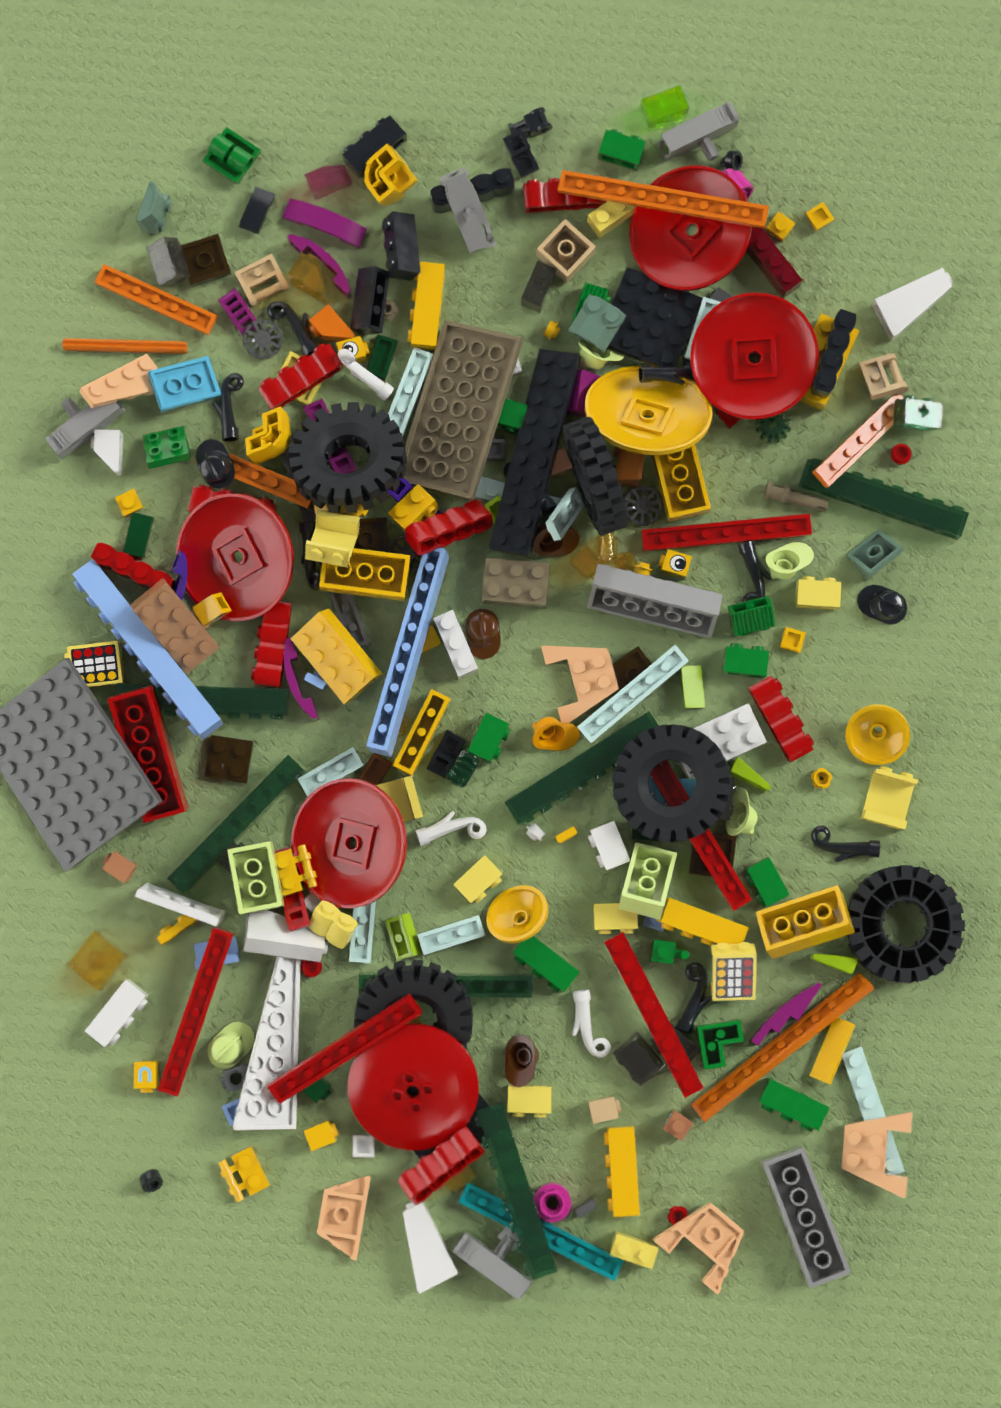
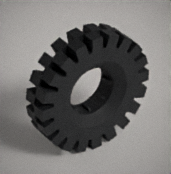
(340, 429)
(595, 476)
(637, 801)
(942, 917)
(425, 985)

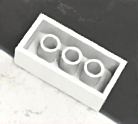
(733, 734)

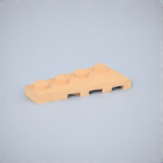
(120, 384)

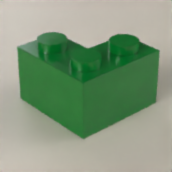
(712, 1038)

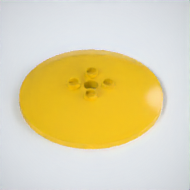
(621, 403)

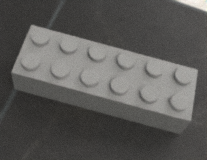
(654, 601)
(805, 1216)

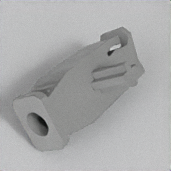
(699, 132)
(467, 210)
(81, 425)
(493, 1264)

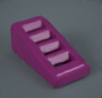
(226, 299)

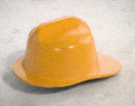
(554, 735)

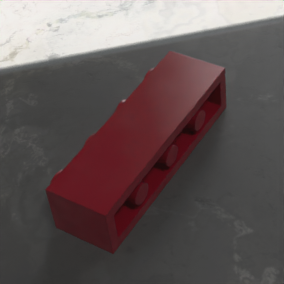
(772, 263)

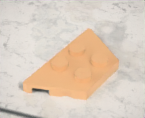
(344, 1214)

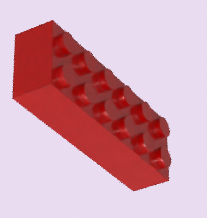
(145, 735)

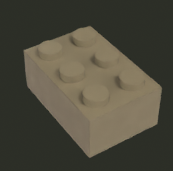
(515, 583)

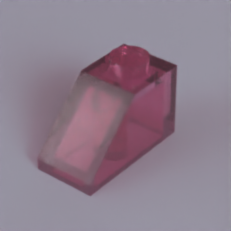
(327, 180)

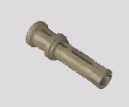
(786, 494)

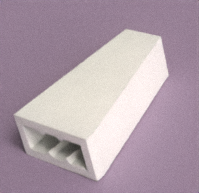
(906, 304)
(270, 935)
(427, 1249)

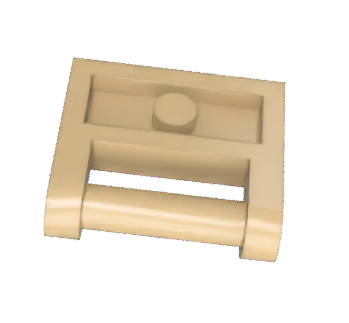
(259, 273)
(877, 380)

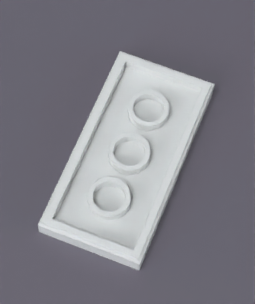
(181, 904)

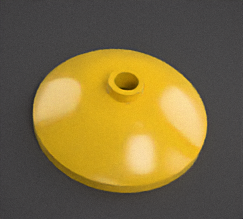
(877, 746)
(513, 907)

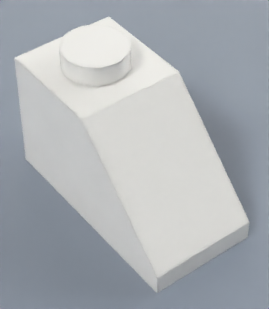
(109, 447)

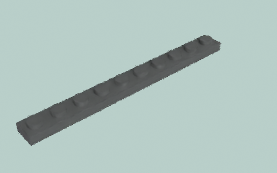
(343, 603)

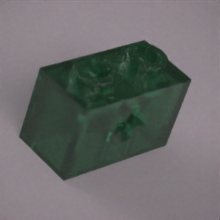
(917, 414)

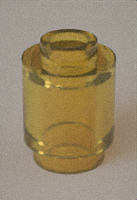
(606, 547)

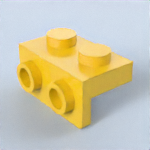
(414, 507)

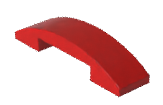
(295, 909)

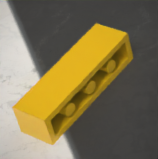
(427, 306)
(422, 732)
(700, 923)
(623, 1171)

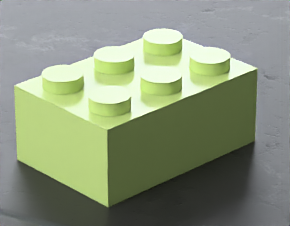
(255, 877)
(647, 881)

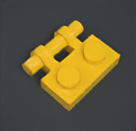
(288, 872)
(249, 1170)

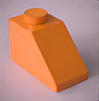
(329, 326)

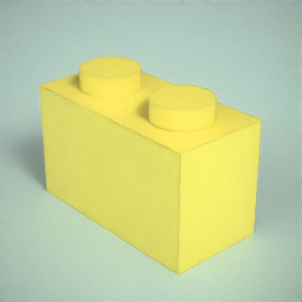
(608, 217)
(818, 594)
(478, 879)
(609, 917)
(529, 1099)
(634, 1250)

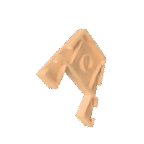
(591, 675)
(867, 1150)
(712, 1234)

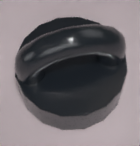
(732, 160)
(151, 1180)

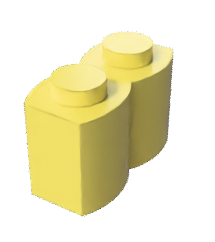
(332, 924)

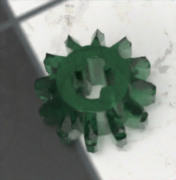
(774, 433)
(463, 768)

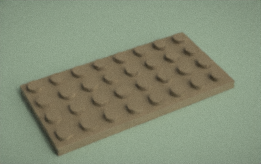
(460, 408)

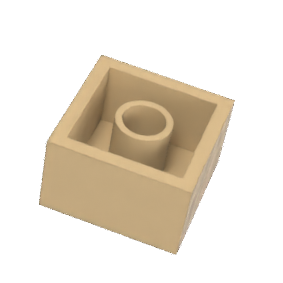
(566, 250)

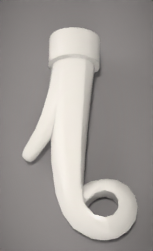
(382, 389)
(446, 826)
(583, 1021)

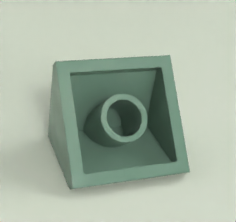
(874, 554)

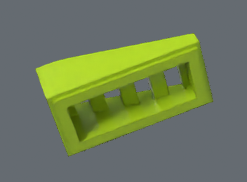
(747, 774)
(841, 963)

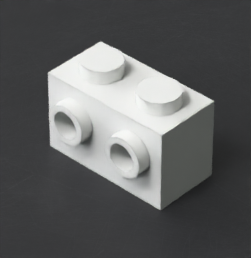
(609, 846)

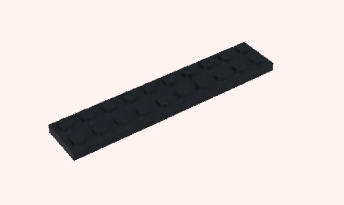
(534, 453)

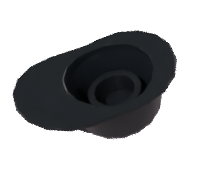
(215, 463)
(882, 604)

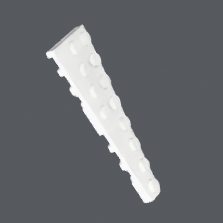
(273, 1053)

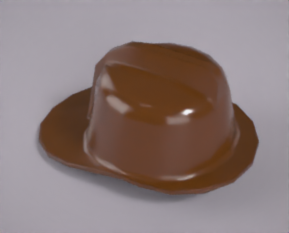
(546, 546)
(483, 633)
(520, 1060)

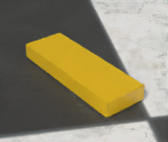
(832, 1050)

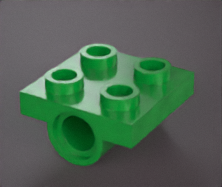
(231, 155)
(166, 447)

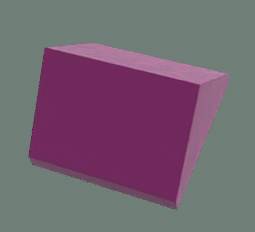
(581, 386)

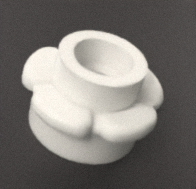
(535, 832)

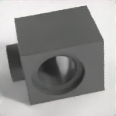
(226, 1078)

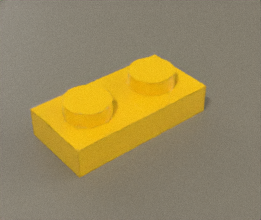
(169, 932)

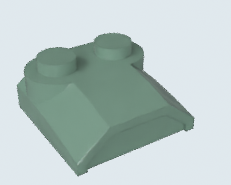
(154, 210)
(597, 322)

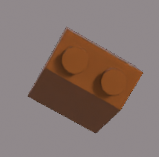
(628, 467)

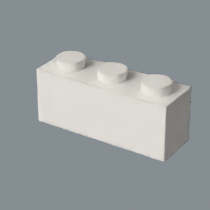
(455, 644)
(117, 1013)

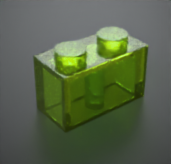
(664, 107)

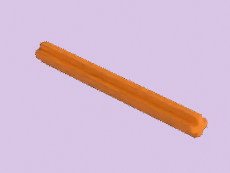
(113, 345)

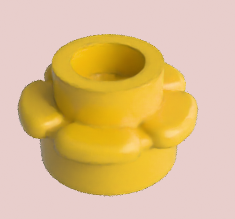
(552, 330)
(642, 568)
(821, 772)

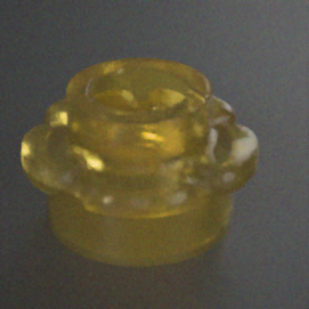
(625, 556)

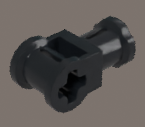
(533, 123)

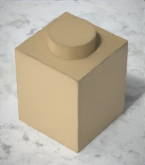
(604, 1109)

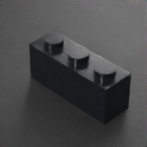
(385, 132)
(401, 246)
(370, 300)

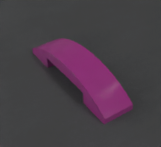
(325, 221)
(304, 245)
(339, 459)
(291, 655)

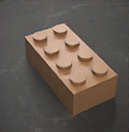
(174, 626)

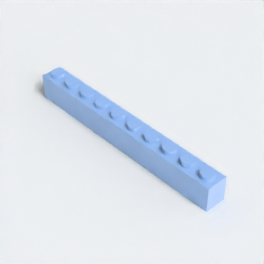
(147, 649)
(407, 652)

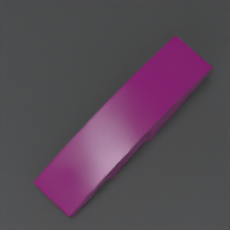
(791, 1008)

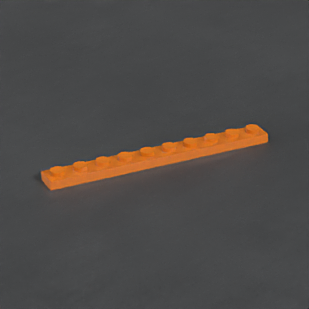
(663, 199)
(782, 1047)

